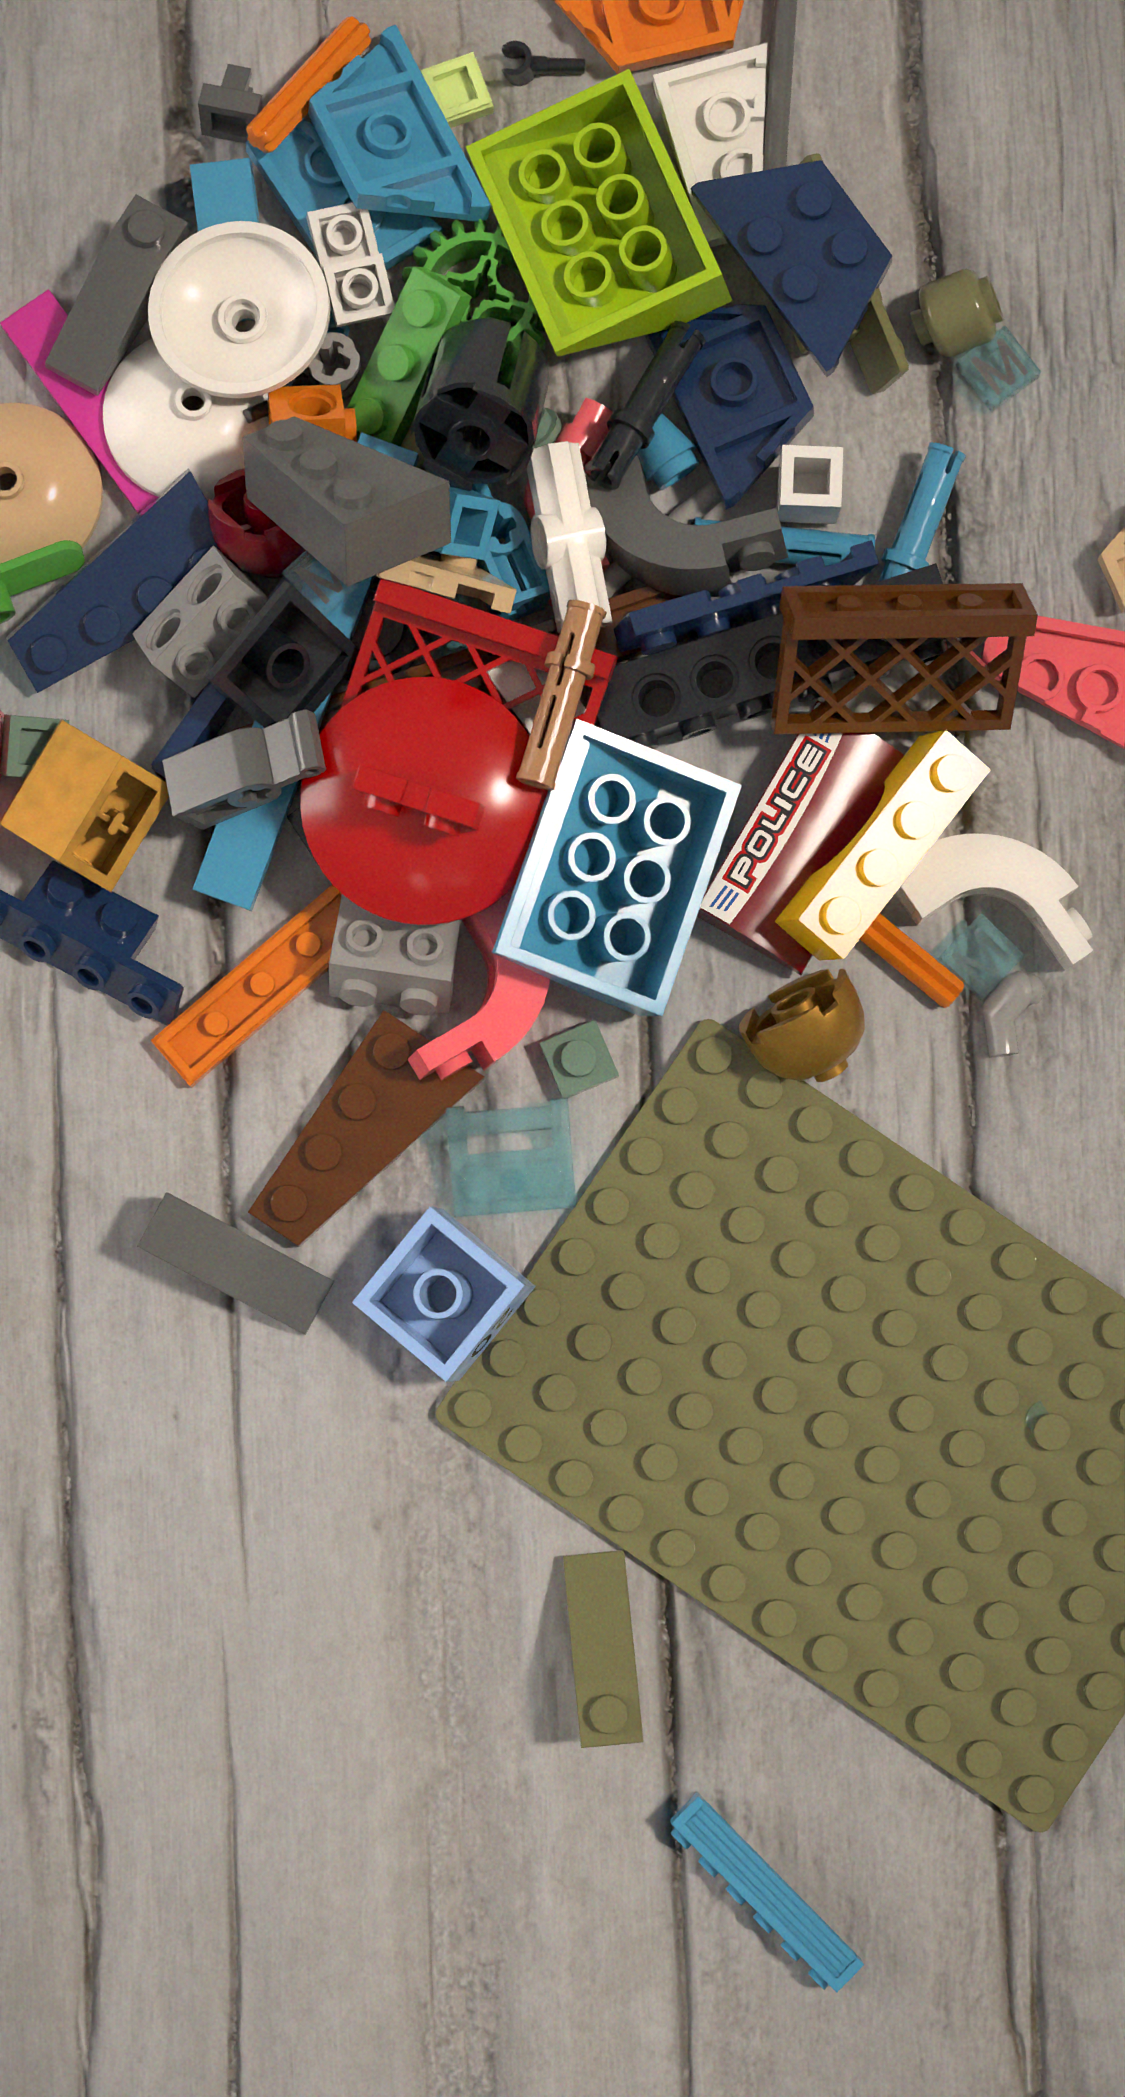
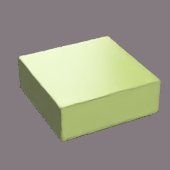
(459, 89)

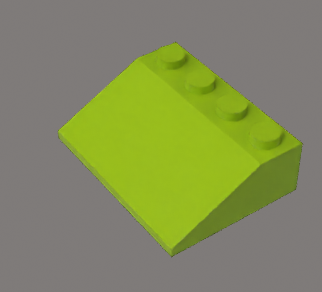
(598, 219)

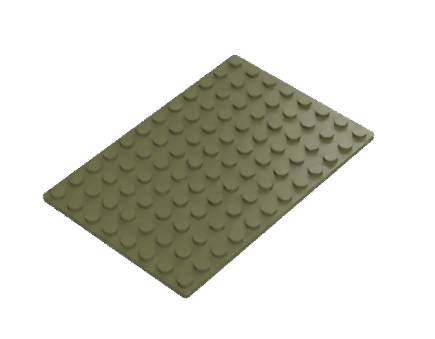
(809, 1409)

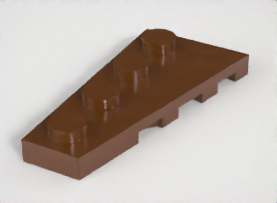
(358, 1130)

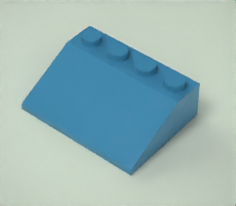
(616, 870)

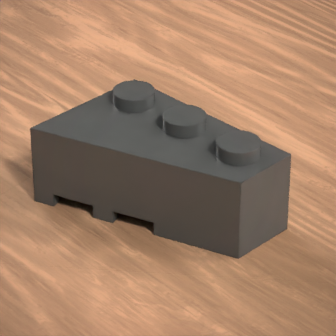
(344, 499)

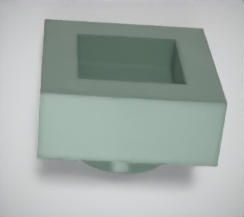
(23, 742)
(579, 1059)

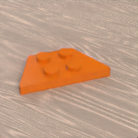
(654, 31)

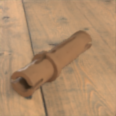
(567, 673)

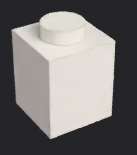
(809, 484)

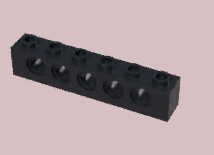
(738, 653)

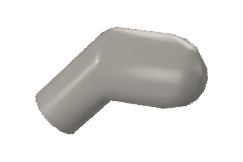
(1004, 1006)

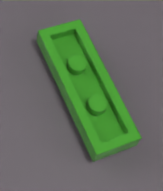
(398, 367)

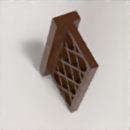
(891, 614)

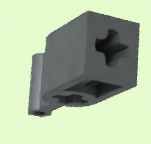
(242, 769)

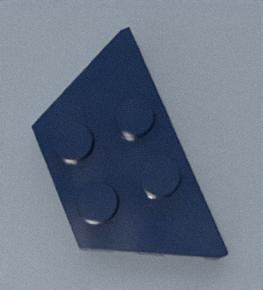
(802, 249)
(739, 396)

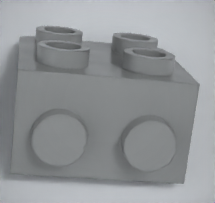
(392, 961)

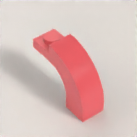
(505, 1016)

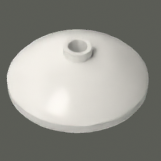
(231, 276)
(160, 438)

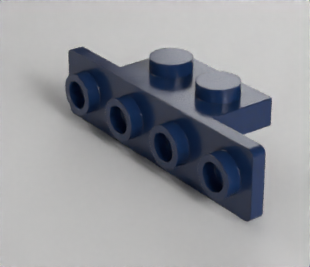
(90, 938)

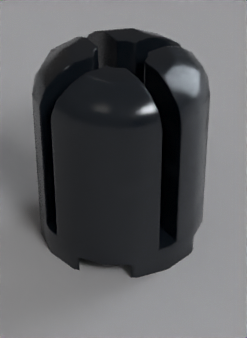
(496, 406)

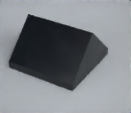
(283, 660)

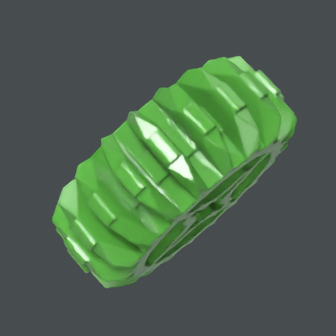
(492, 251)

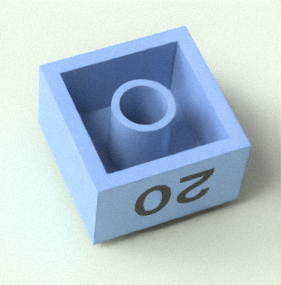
(443, 1294)

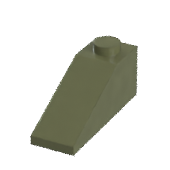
(602, 1649)

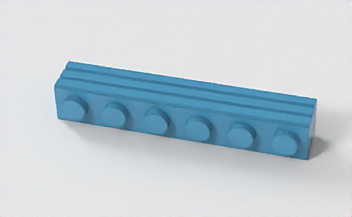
(773, 1899)

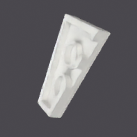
(715, 120)

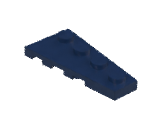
(116, 587)
(748, 599)

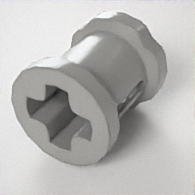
(329, 351)

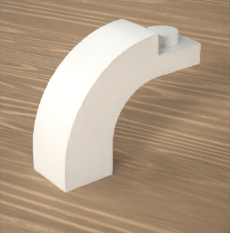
(1001, 869)

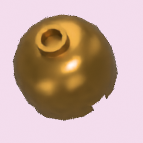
(809, 1027)

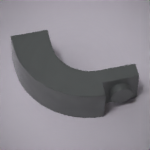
(675, 554)

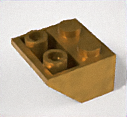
(85, 805)

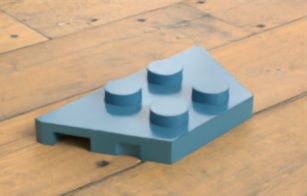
(394, 138)

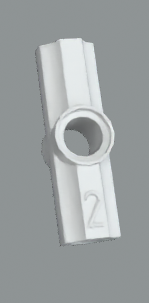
(566, 530)

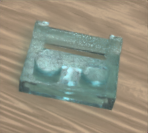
(511, 1178)

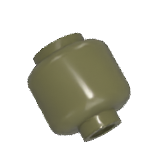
(957, 313)

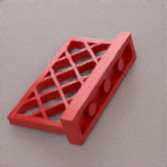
(470, 627)

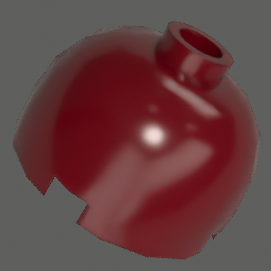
(246, 533)

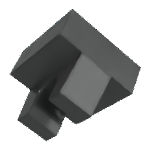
(229, 107)

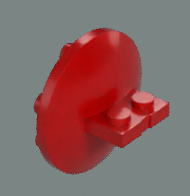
(421, 801)

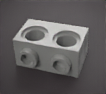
(200, 620)

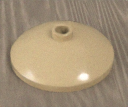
(56, 483)

